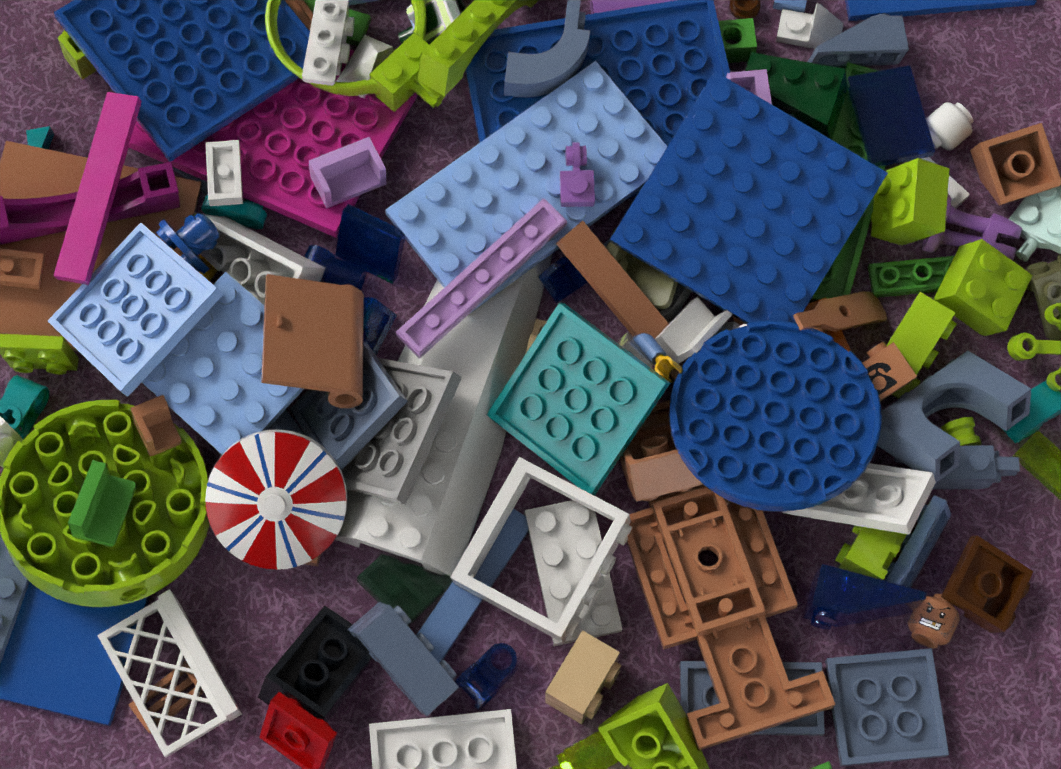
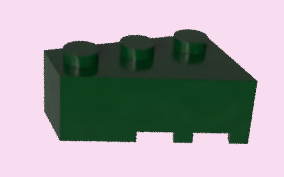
(805, 89)

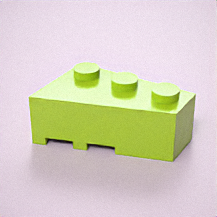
(870, 551)

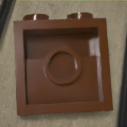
(987, 585)

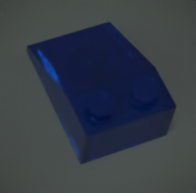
(851, 598)

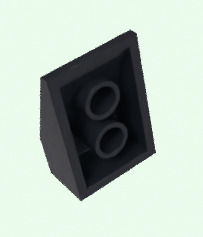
(319, 666)

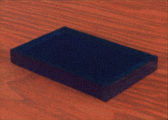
(890, 116)

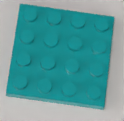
(577, 399)

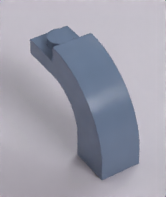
(544, 72)

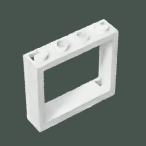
(492, 525)

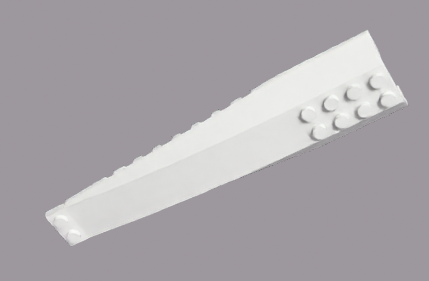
(466, 450)

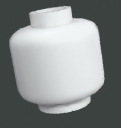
(949, 125)

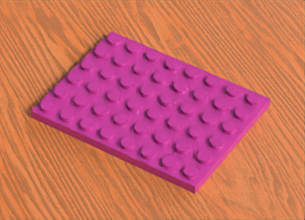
(281, 139)

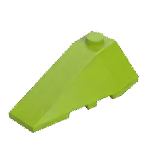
(653, 733)

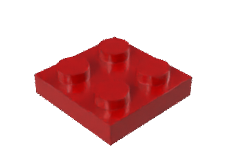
(297, 733)

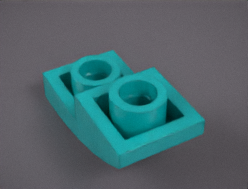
(1043, 406)

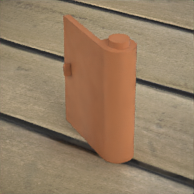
(314, 338)

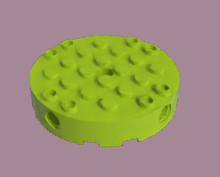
(43, 483)

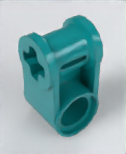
(23, 403)

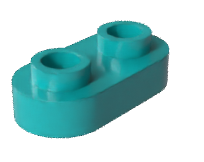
(247, 214)

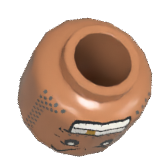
(933, 622)

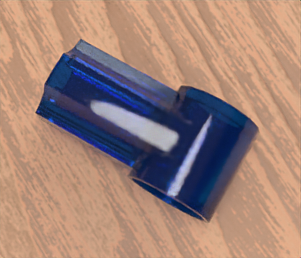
(336, 270)

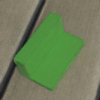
(101, 506)

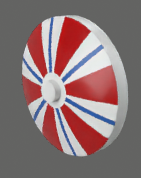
(276, 499)

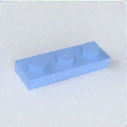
(920, 543)

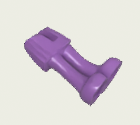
(989, 228)

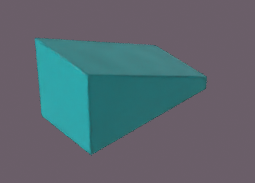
(40, 137)

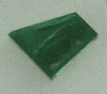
(402, 585)

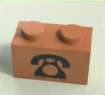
(888, 369)

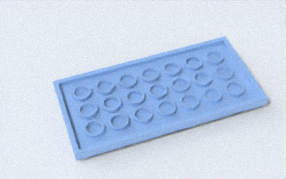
(512, 170)

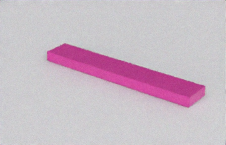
(97, 188)

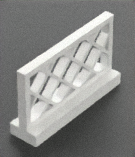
(197, 658)

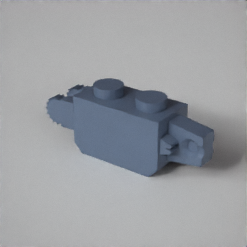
(978, 468)

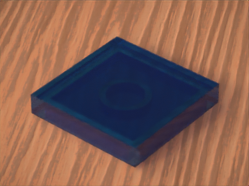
(370, 243)

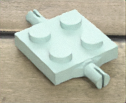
(1040, 222)

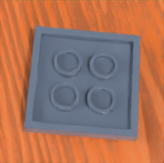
(348, 430)
(886, 707)

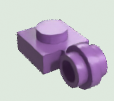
(576, 185)

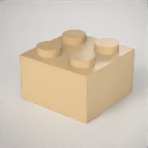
(582, 677)

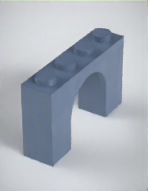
(962, 383)

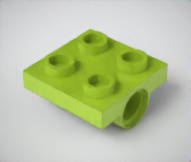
(38, 352)

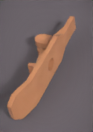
(842, 313)

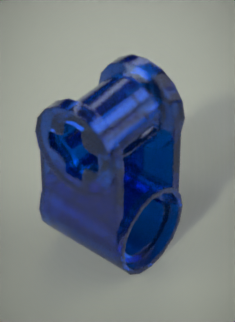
(487, 676)

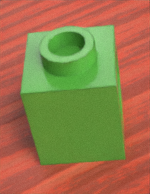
(744, 34)

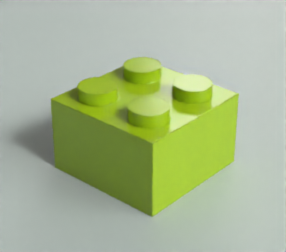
(911, 202)
(983, 287)

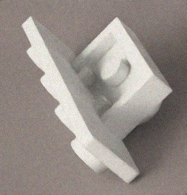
(327, 42)

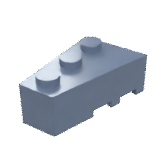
(405, 656)

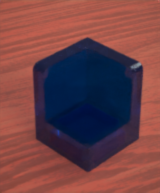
(562, 279)

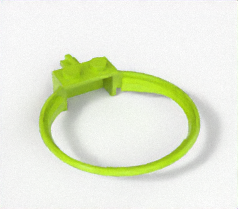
(391, 81)

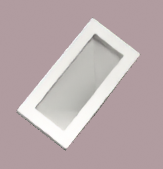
(364, 60)

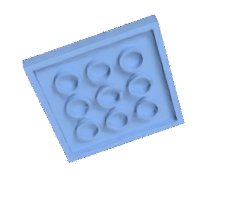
(135, 309)
(217, 372)

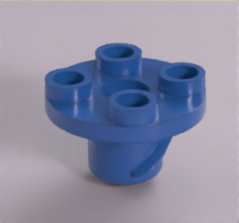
(192, 238)

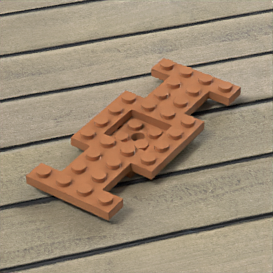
(722, 607)

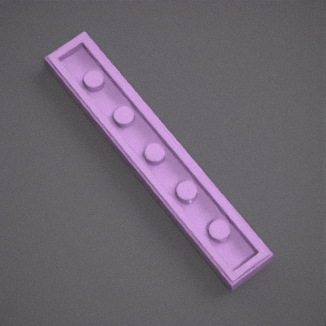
(481, 278)

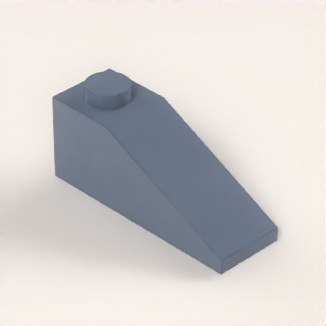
(869, 43)

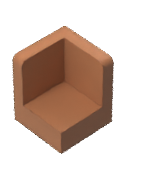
(155, 425)

